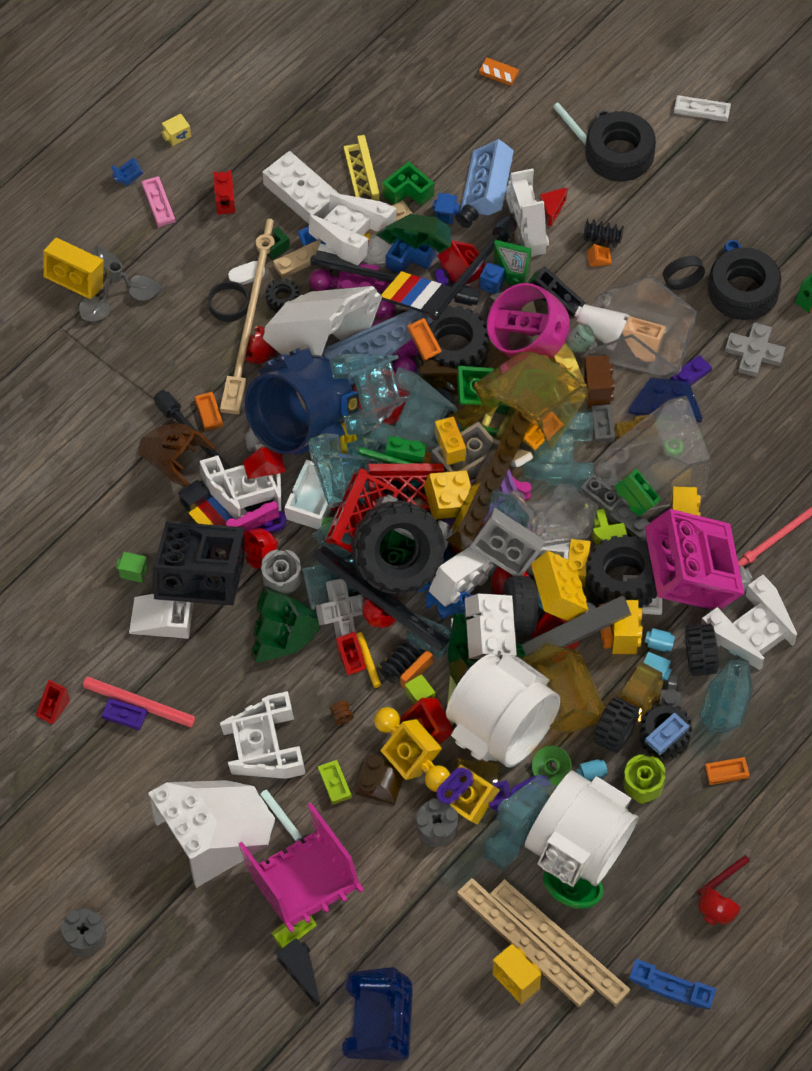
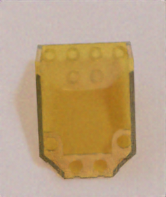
(540, 386)

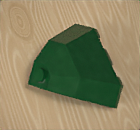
(418, 230)
(282, 626)

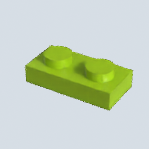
(334, 782)
(284, 937)

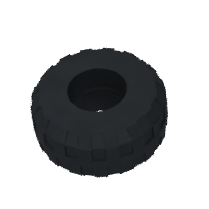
(525, 603)

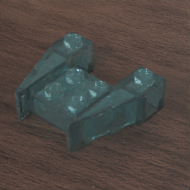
(375, 389)
(419, 414)
(557, 464)
(336, 469)
(519, 816)

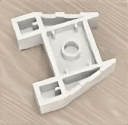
(528, 212)
(348, 222)
(234, 489)
(758, 628)
(258, 741)

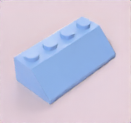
(488, 177)

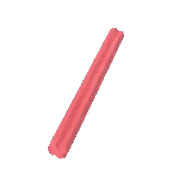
(139, 701)

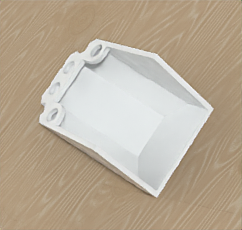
(317, 314)
(211, 821)

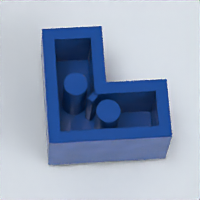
(402, 254)

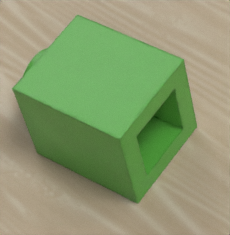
(132, 567)

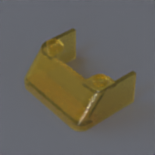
(572, 683)

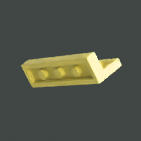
(367, 166)

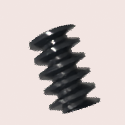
(603, 233)
(398, 659)

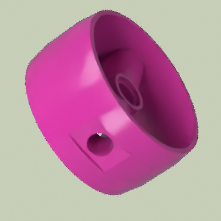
(507, 318)

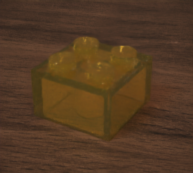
(643, 688)

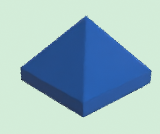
(305, 237)

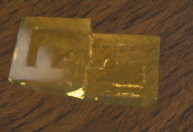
(468, 415)
(484, 769)

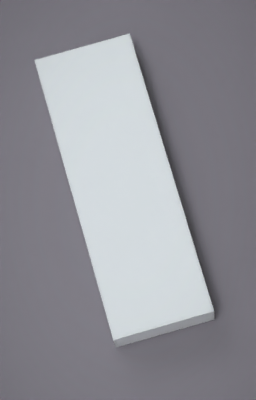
(702, 108)

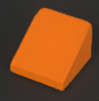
(599, 256)

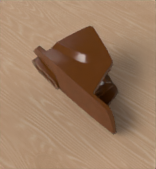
(167, 443)

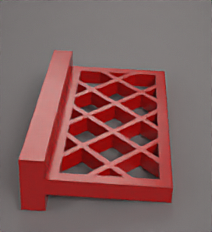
(402, 473)
(349, 503)

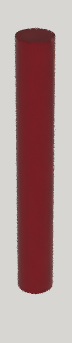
(725, 874)

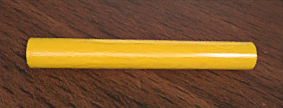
(368, 660)

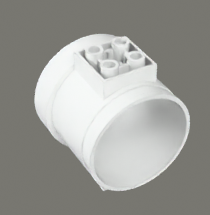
(502, 709)
(581, 829)

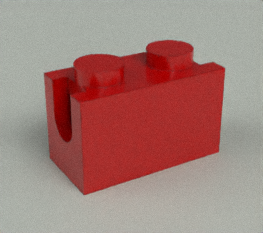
(224, 191)

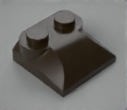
(440, 376)
(379, 780)

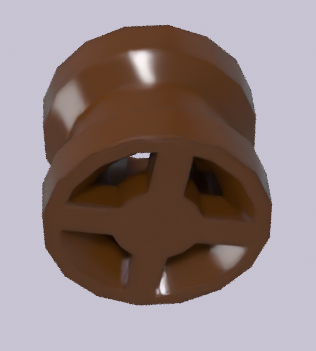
(341, 712)

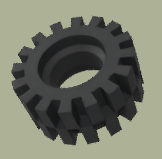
(278, 287)

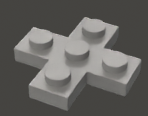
(755, 349)
(340, 607)

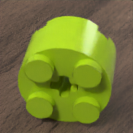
(644, 778)

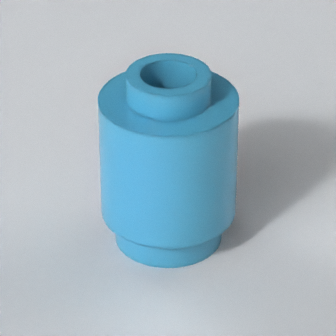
(659, 640)
(592, 769)

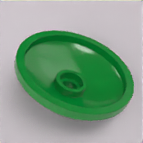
(580, 896)

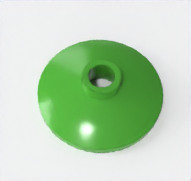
(543, 762)

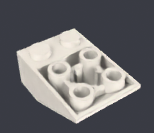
(161, 617)

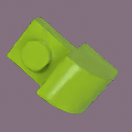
(602, 531)

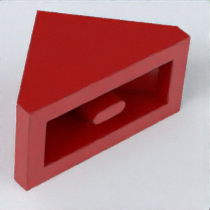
(553, 204)
(263, 463)
(350, 653)
(53, 702)

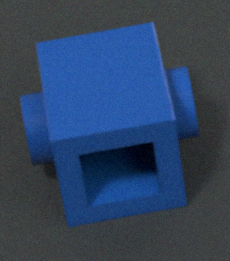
(446, 207)
(492, 278)

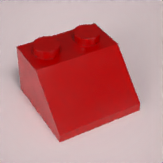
(458, 259)
(431, 717)

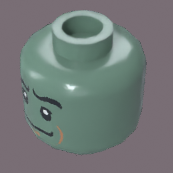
(580, 338)

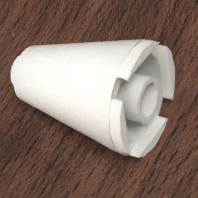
(604, 322)

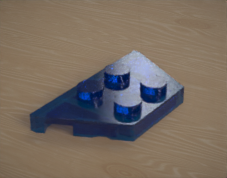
(659, 391)

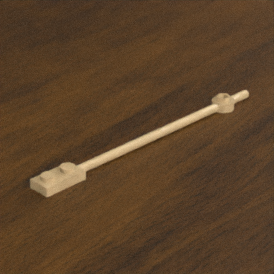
(235, 384)

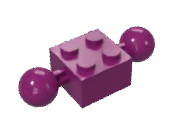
(322, 280)
(386, 311)

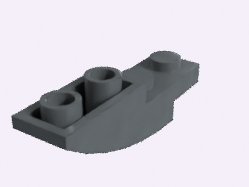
(614, 507)

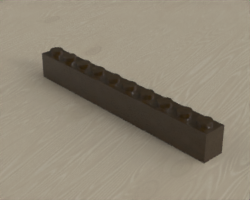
(488, 478)

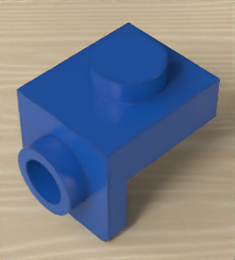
(128, 172)

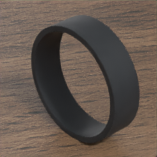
(681, 263)
(228, 285)

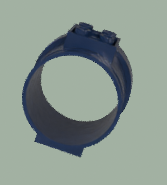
(275, 408)

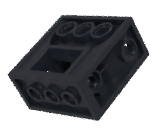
(189, 557)

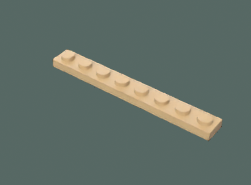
(300, 258)
(518, 935)
(561, 943)

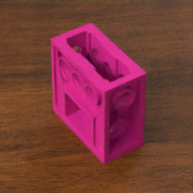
(700, 560)

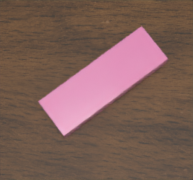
(158, 201)

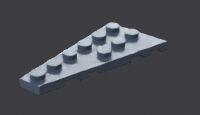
(378, 339)

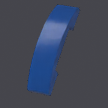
(671, 986)

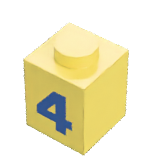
(176, 130)

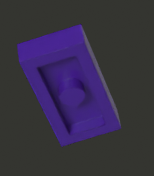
(693, 371)
(124, 714)

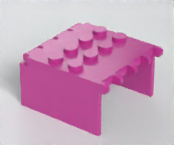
(305, 876)

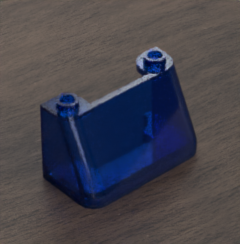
(380, 1015)

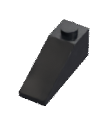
(547, 280)
(297, 963)

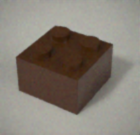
(599, 380)

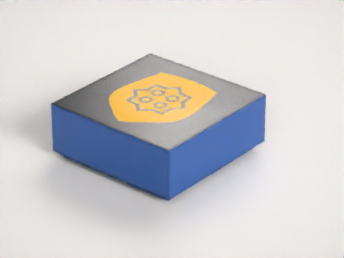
(350, 403)

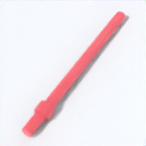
(750, 556)

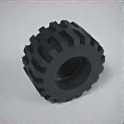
(701, 649)
(654, 718)
(616, 724)

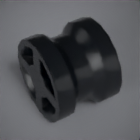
(466, 216)

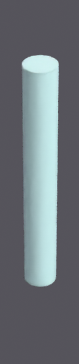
(570, 122)
(281, 815)

